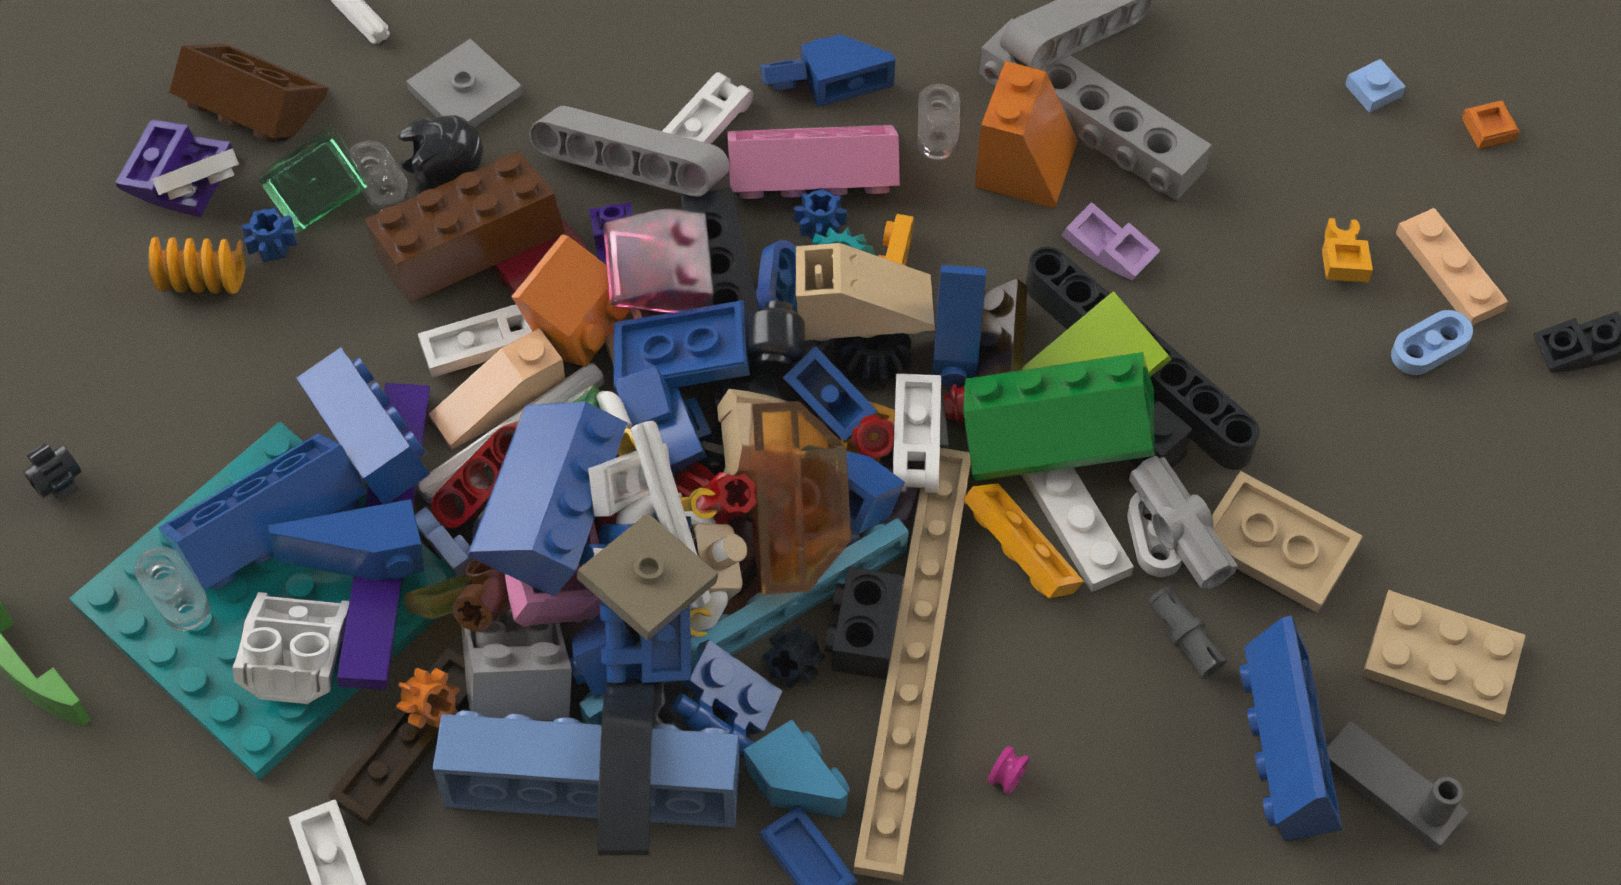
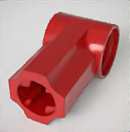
(732, 498)

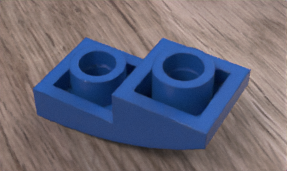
(680, 434)

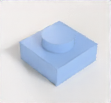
(1375, 85)

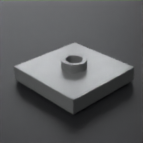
(465, 85)

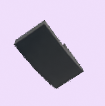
(1581, 346)

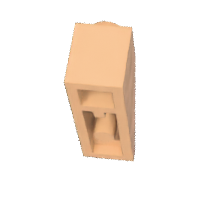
(499, 389)

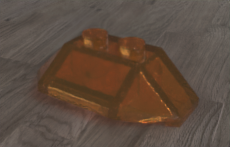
(799, 495)

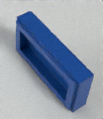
(805, 851)

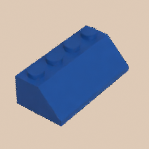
(543, 493)
(233, 523)
(1290, 733)

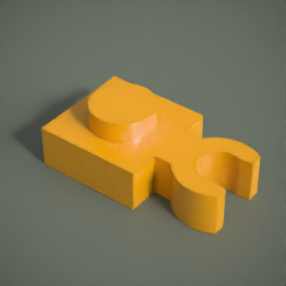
(1344, 255)

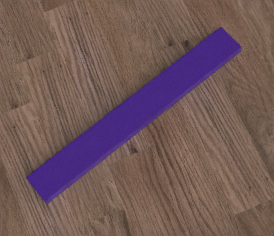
(376, 603)

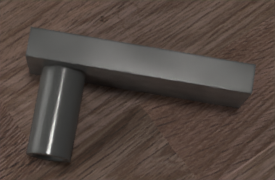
(1396, 788)

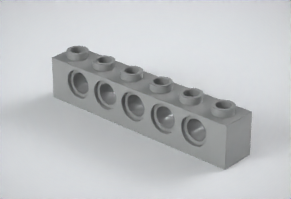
(1116, 122)

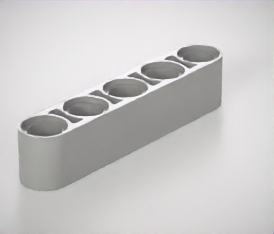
(1068, 27)
(629, 150)

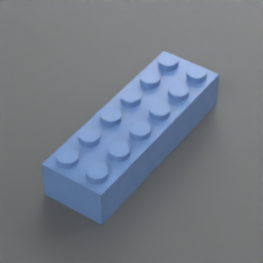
(555, 769)

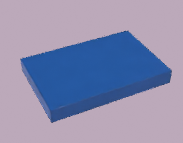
(685, 345)

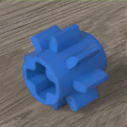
(819, 213)
(269, 234)

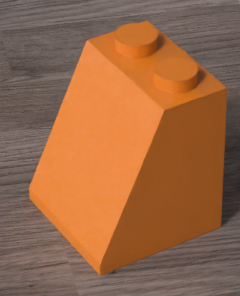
(1025, 138)

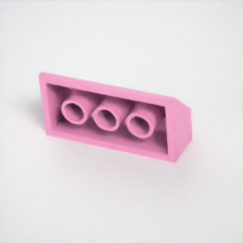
(813, 160)

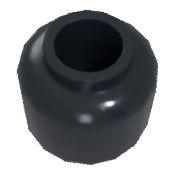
(775, 336)

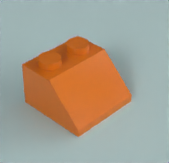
(570, 301)

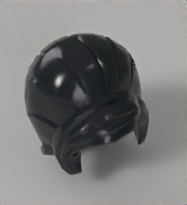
(441, 150)

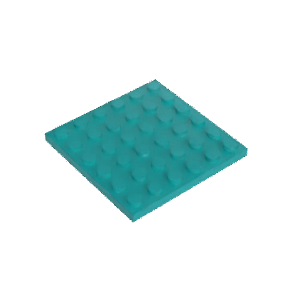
(198, 663)

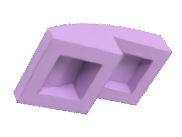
(1105, 242)

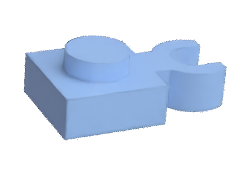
(449, 550)

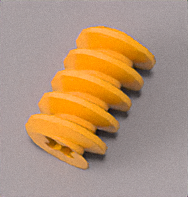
(196, 267)

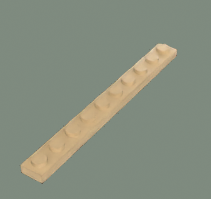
(912, 673)

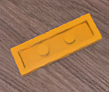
(1022, 541)

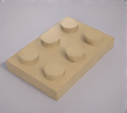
(1283, 541)
(1444, 656)

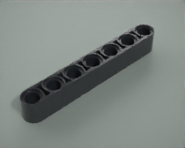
(1193, 390)

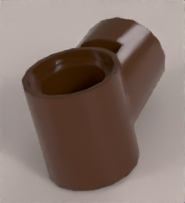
(481, 598)

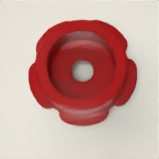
(955, 405)
(869, 425)

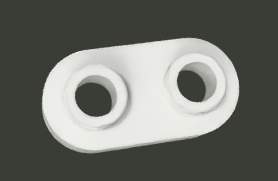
(179, 181)
(1147, 542)

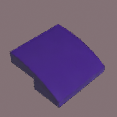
(165, 149)

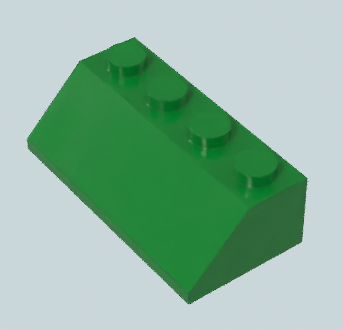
(1059, 416)

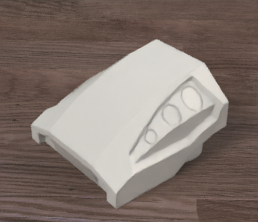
(289, 648)

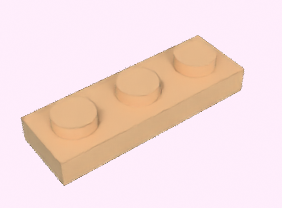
(1451, 266)

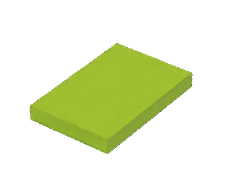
(1103, 333)

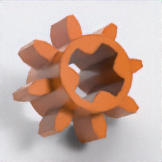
(415, 696)

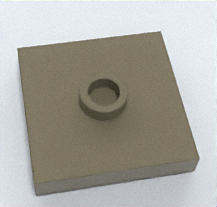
(647, 576)

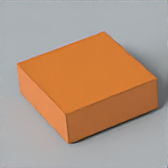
(1490, 124)

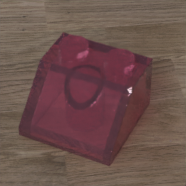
(658, 261)

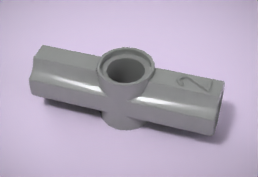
(1183, 522)

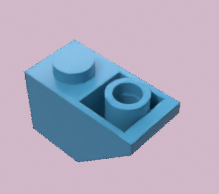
(792, 774)

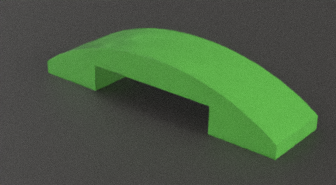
(47, 691)

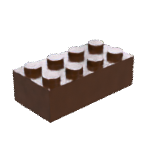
(464, 226)

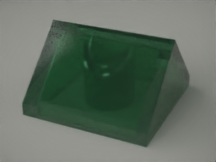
(313, 178)

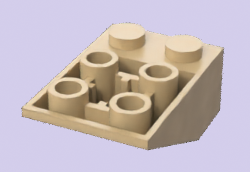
(859, 294)

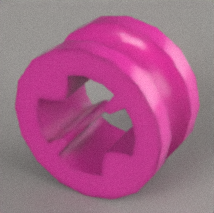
(1008, 770)

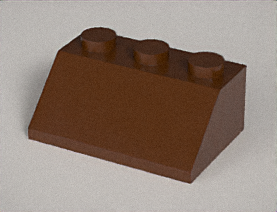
(245, 90)

